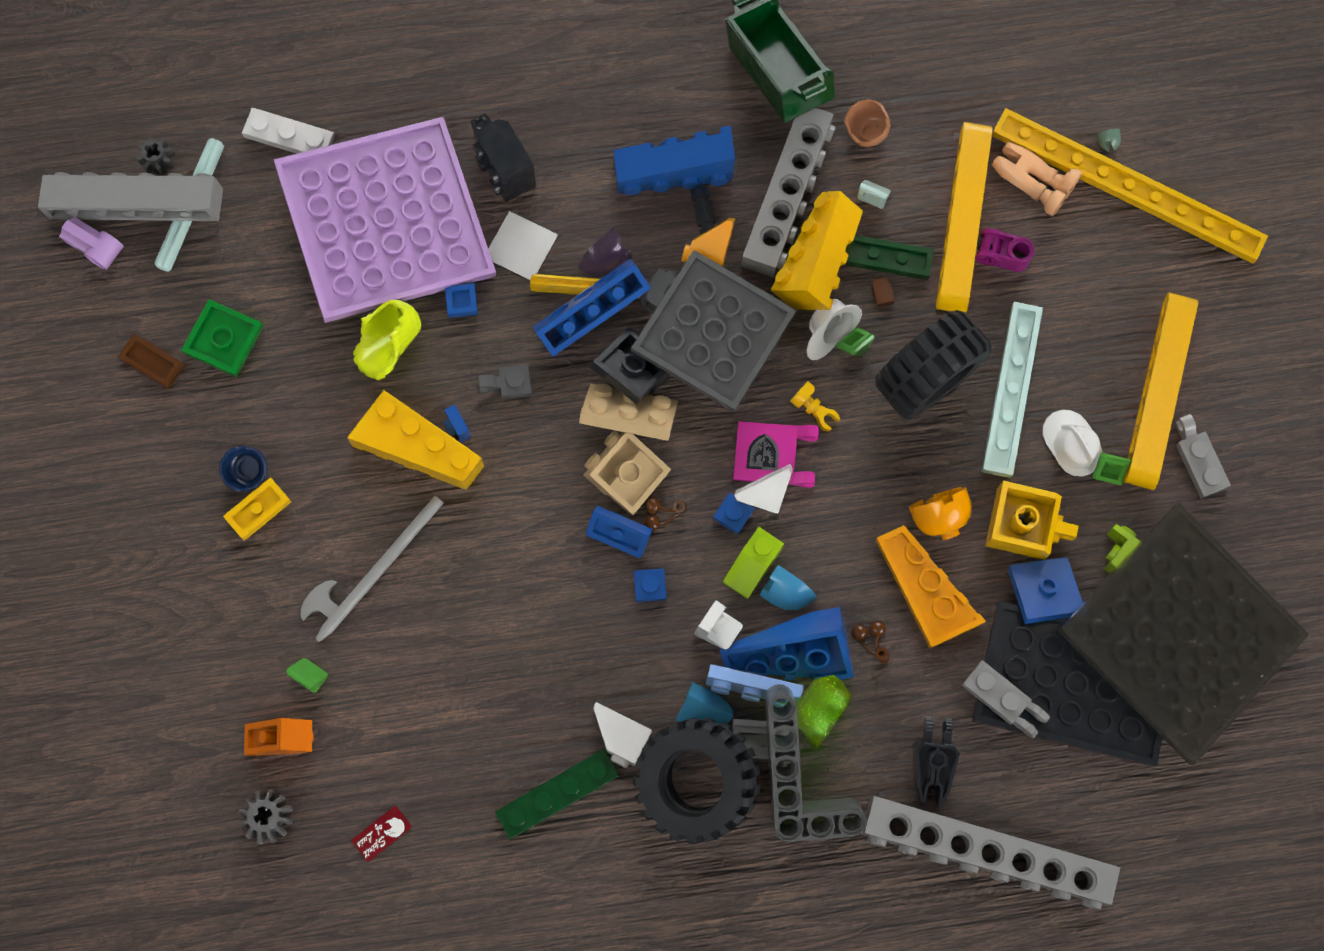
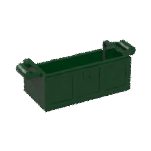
(778, 58)

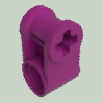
(1002, 250)

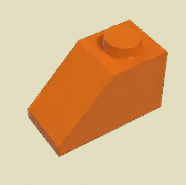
(278, 737)

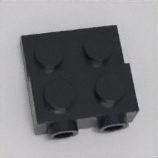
(627, 370)

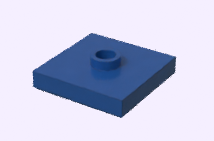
(1045, 589)

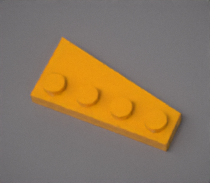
(932, 598)

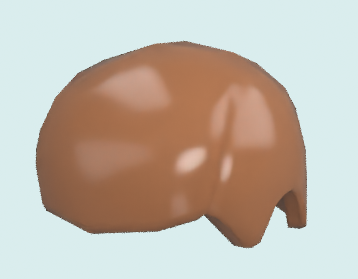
(867, 123)

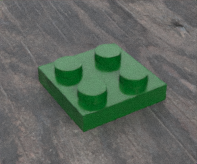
(222, 338)

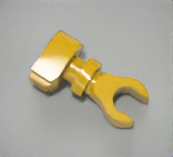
(804, 398)

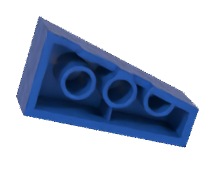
(676, 163)

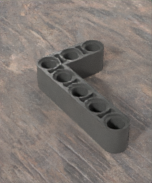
(790, 778)

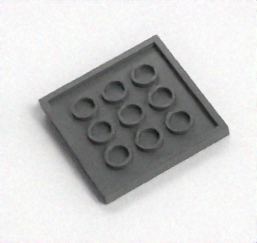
(713, 330)

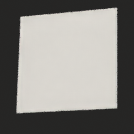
(521, 245)

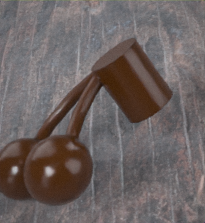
(653, 506)
(876, 629)

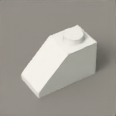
(621, 735)

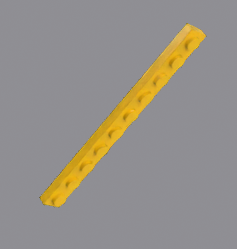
(1132, 186)

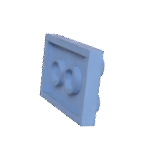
(749, 685)

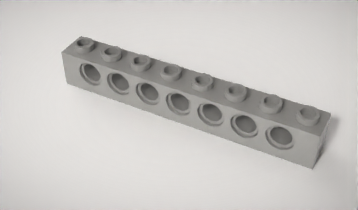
(1100, 876)

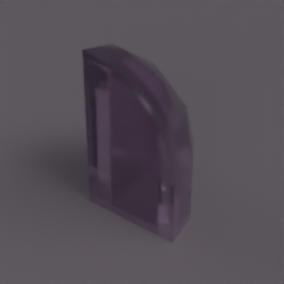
(605, 255)

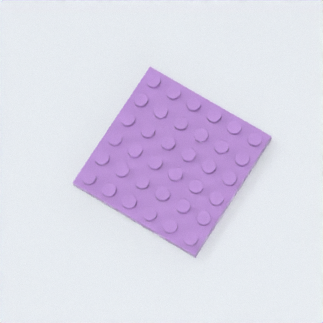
(384, 218)

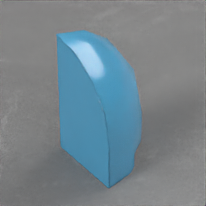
(787, 591)
(703, 704)

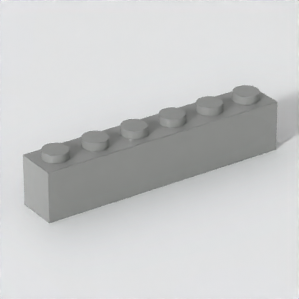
(131, 197)

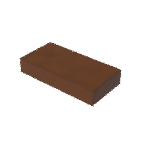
(151, 361)

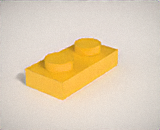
(257, 509)

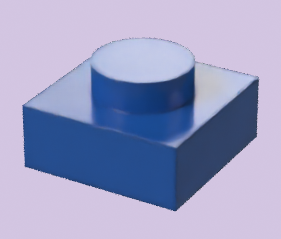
(461, 300)
(455, 424)
(733, 514)
(650, 585)

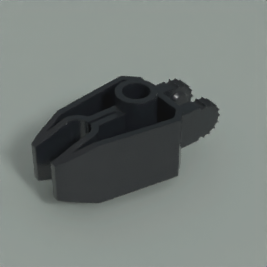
(934, 761)

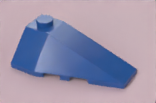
(801, 647)

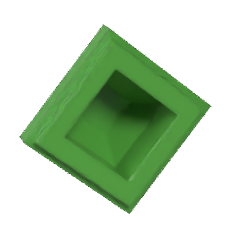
(856, 342)
(1111, 469)

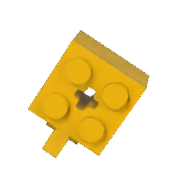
(1040, 513)

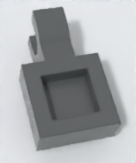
(512, 382)

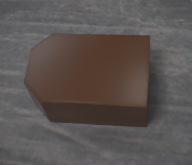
(882, 292)

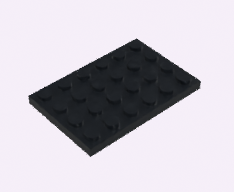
(1059, 680)

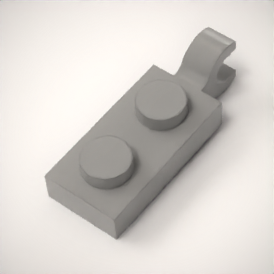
(1200, 458)

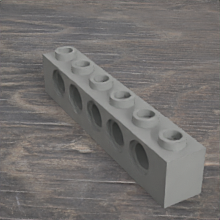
(767, 258)

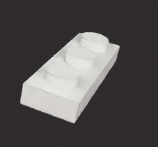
(285, 132)

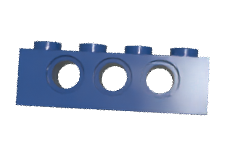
(591, 307)

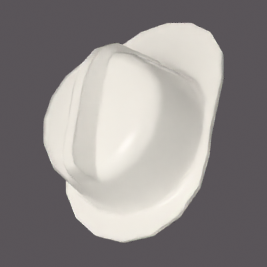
(831, 327)
(1072, 442)

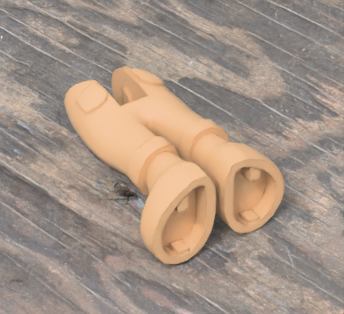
(1030, 163)

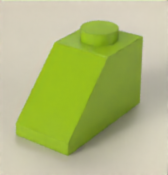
(753, 562)

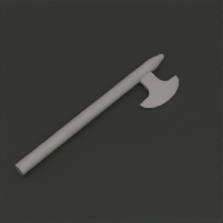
(319, 598)

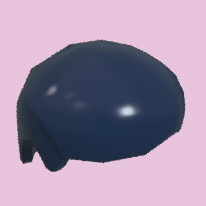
(243, 468)

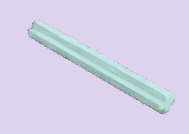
(179, 229)

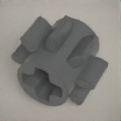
(155, 156)

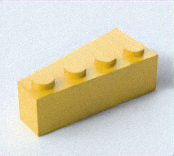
(818, 253)
(406, 437)

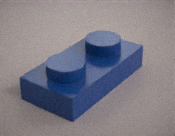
(618, 532)

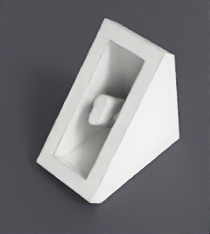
(767, 491)

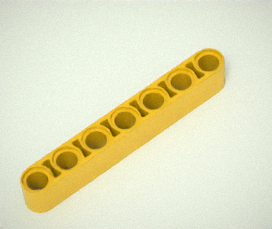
(964, 217)
(1161, 390)

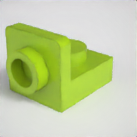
(1127, 539)

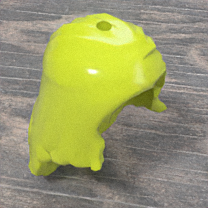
(385, 337)

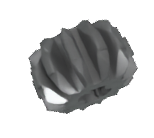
(275, 821)

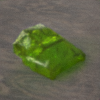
(821, 708)

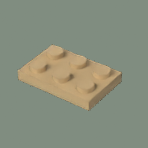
(613, 410)

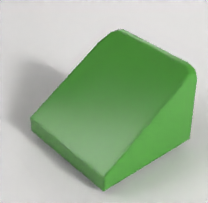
(307, 674)

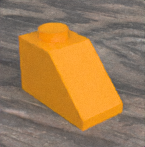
(712, 243)

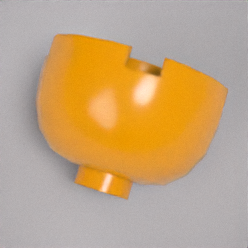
(943, 513)

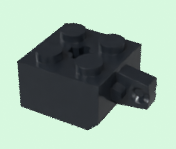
(503, 157)

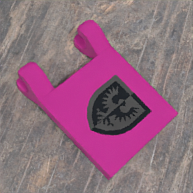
(768, 447)

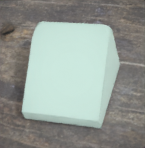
(873, 194)

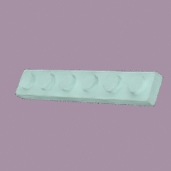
(1012, 390)

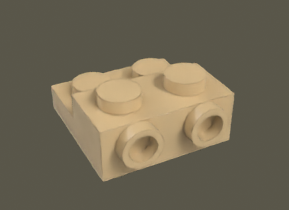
(626, 470)

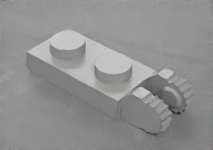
(1003, 698)

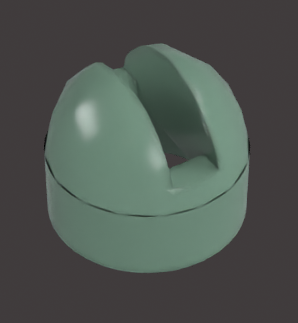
(1108, 138)

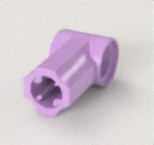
(97, 246)

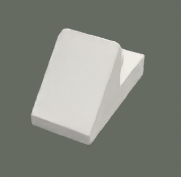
(718, 627)

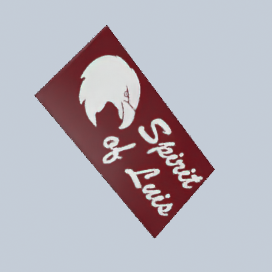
(381, 833)

